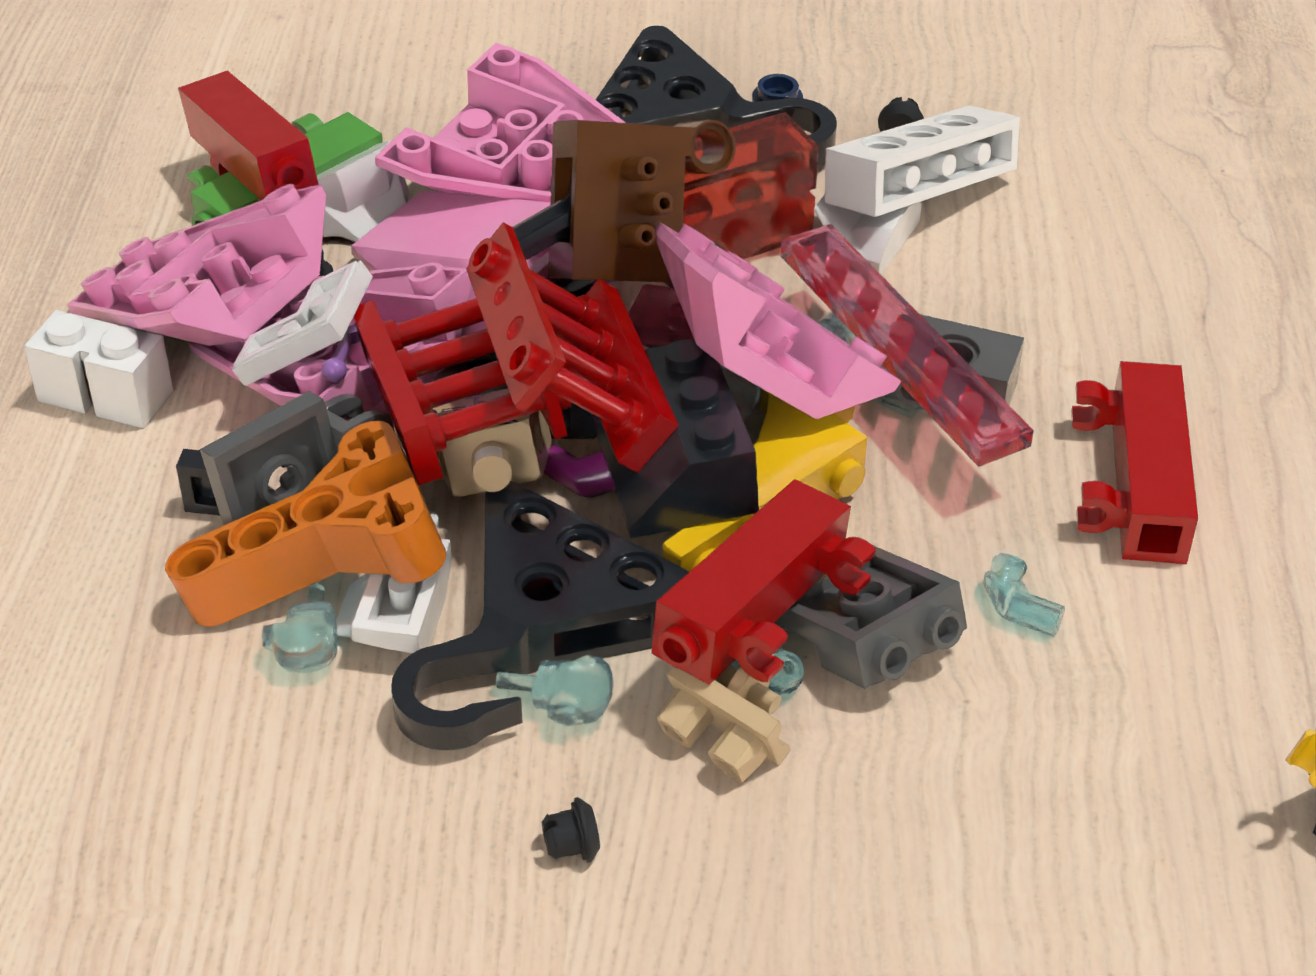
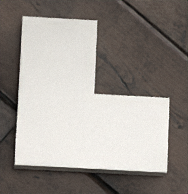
(316, 325)

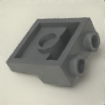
(885, 625)

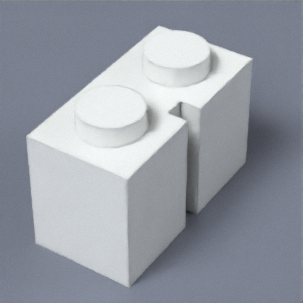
(122, 366)

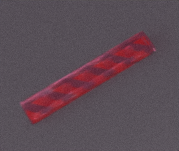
(914, 350)

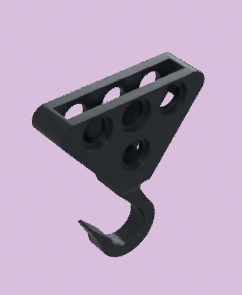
(690, 89)
(537, 606)

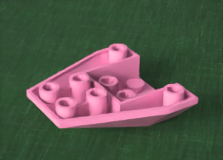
(502, 136)
(444, 231)
(215, 276)
(397, 294)
(762, 337)

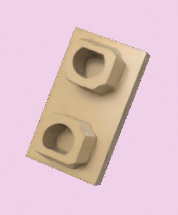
(747, 730)

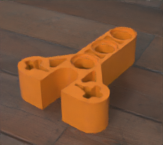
(350, 519)

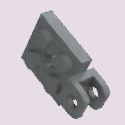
(294, 436)

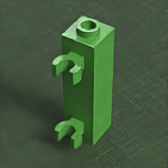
(329, 146)

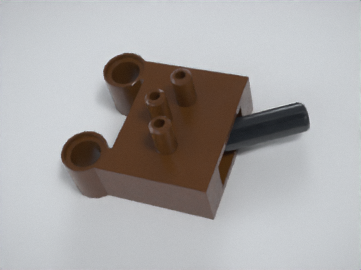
(611, 192)

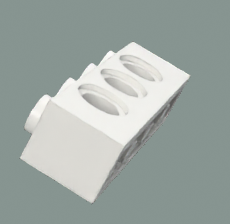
(920, 160)

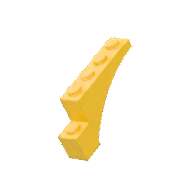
(790, 446)

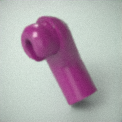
(583, 475)

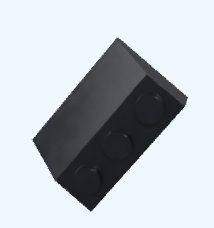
(704, 466)

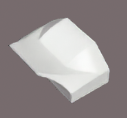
(360, 195)
(873, 237)
(394, 613)

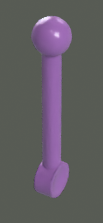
(335, 368)

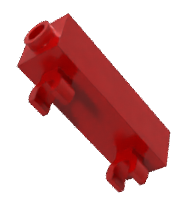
(246, 135)
(1152, 462)
(751, 579)

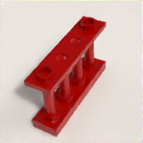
(571, 347)
(411, 401)

